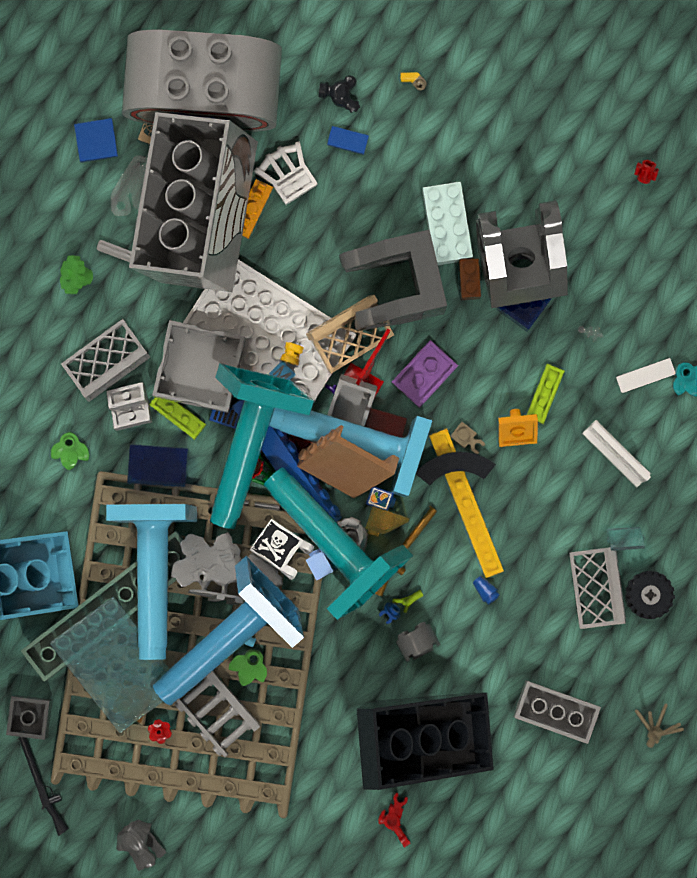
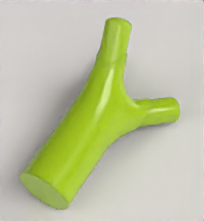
(407, 601)

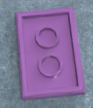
(424, 374)

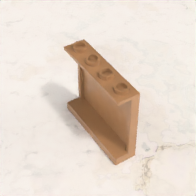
(345, 464)

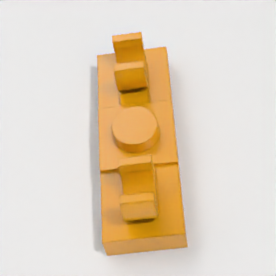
(256, 202)

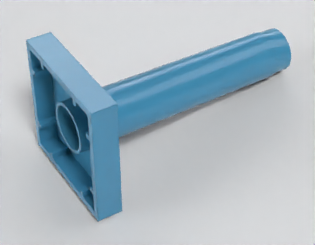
(262, 606)

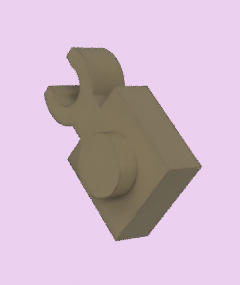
(465, 436)

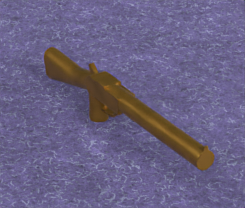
(410, 539)

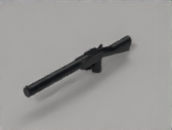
(46, 801)

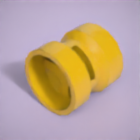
(292, 353)

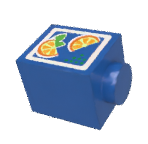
(381, 499)

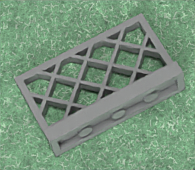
(113, 374)
(614, 588)

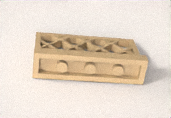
(339, 321)

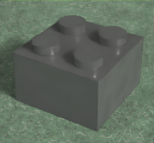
(29, 717)

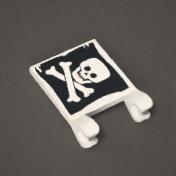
(278, 546)

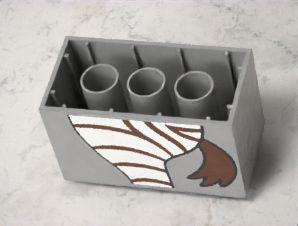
(193, 202)

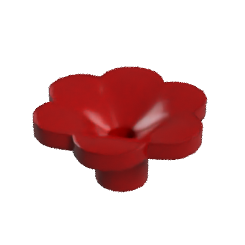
(161, 726)

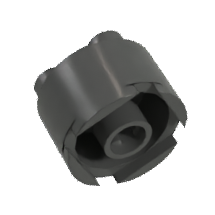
(417, 642)

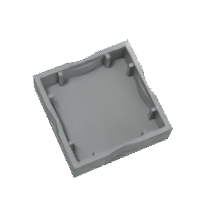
(191, 365)

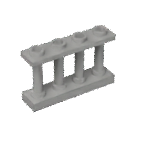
(236, 708)

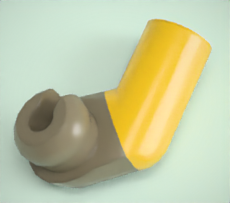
(415, 78)

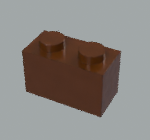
(469, 279)

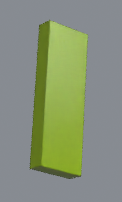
(545, 392)
(179, 416)

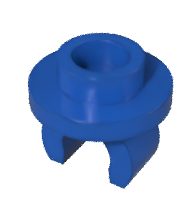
(392, 611)

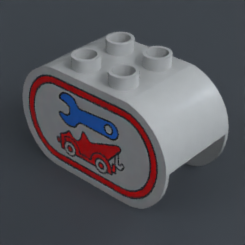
(202, 77)

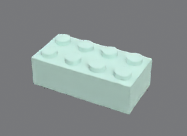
(447, 222)

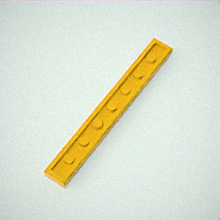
(468, 509)

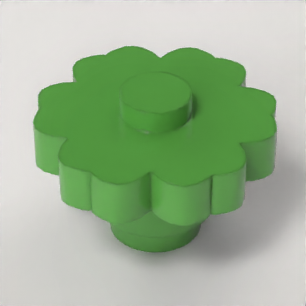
(74, 275)

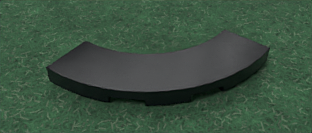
(455, 462)

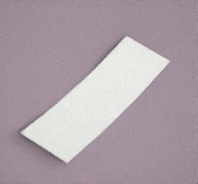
(645, 375)

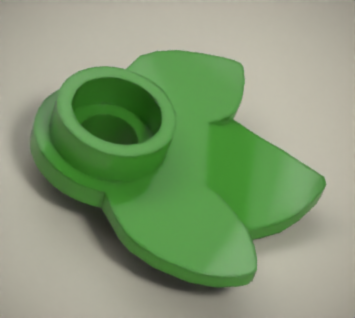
(70, 453)
(248, 670)

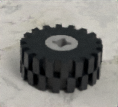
(649, 594)

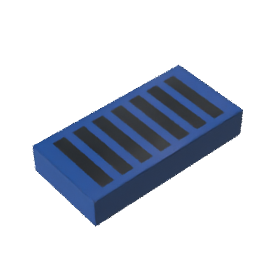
(228, 419)

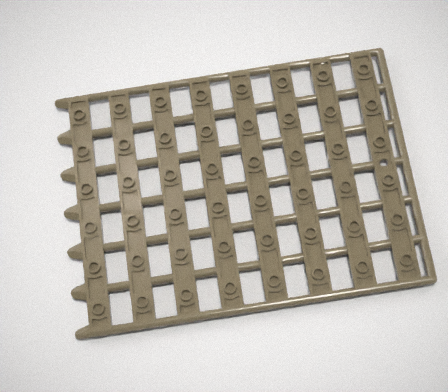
(171, 778)

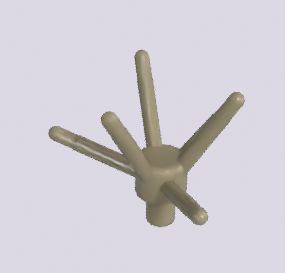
(655, 732)

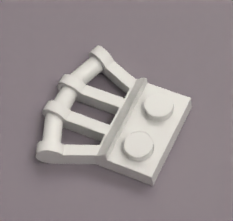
(295, 182)

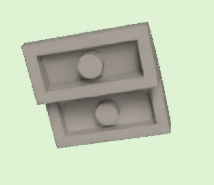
(129, 406)

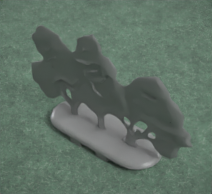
(217, 565)

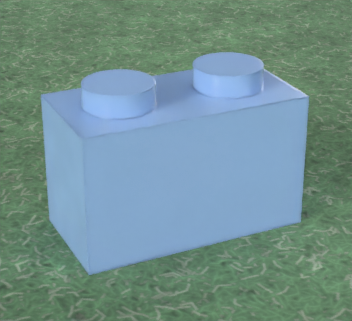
(320, 564)

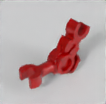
(392, 819)

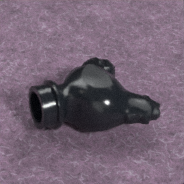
(340, 93)

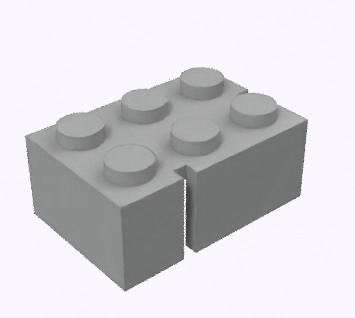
(352, 401)

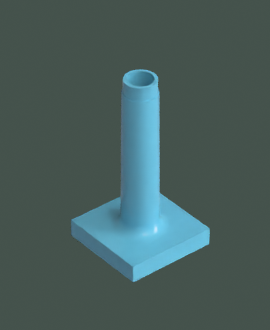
(377, 443)
(152, 567)

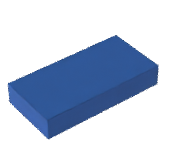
(347, 140)

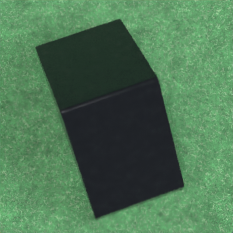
(423, 739)

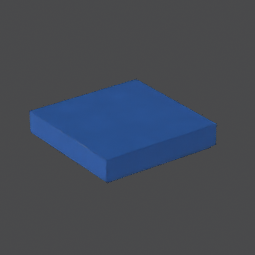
(96, 140)

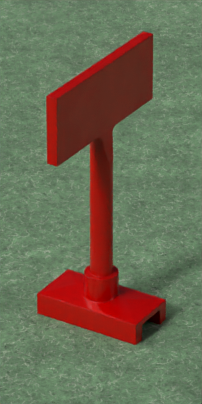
(364, 374)

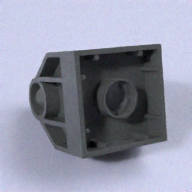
(537, 243)
(420, 253)

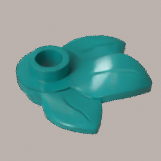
(685, 382)

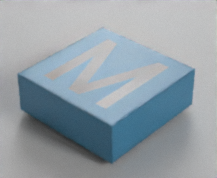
(282, 371)

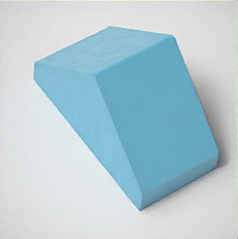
(36, 575)

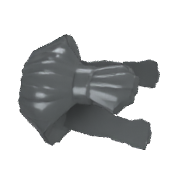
(135, 839)

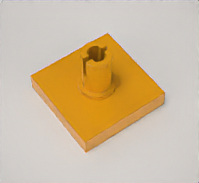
(517, 429)

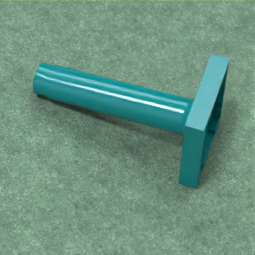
(261, 396)
(362, 573)

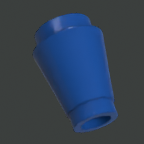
(486, 590)

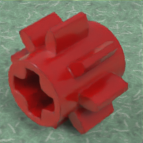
(646, 171)

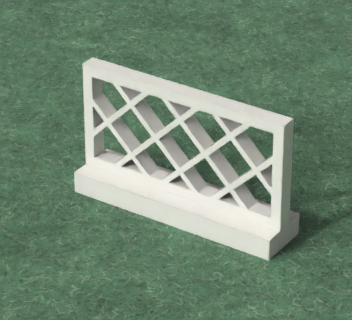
(616, 454)

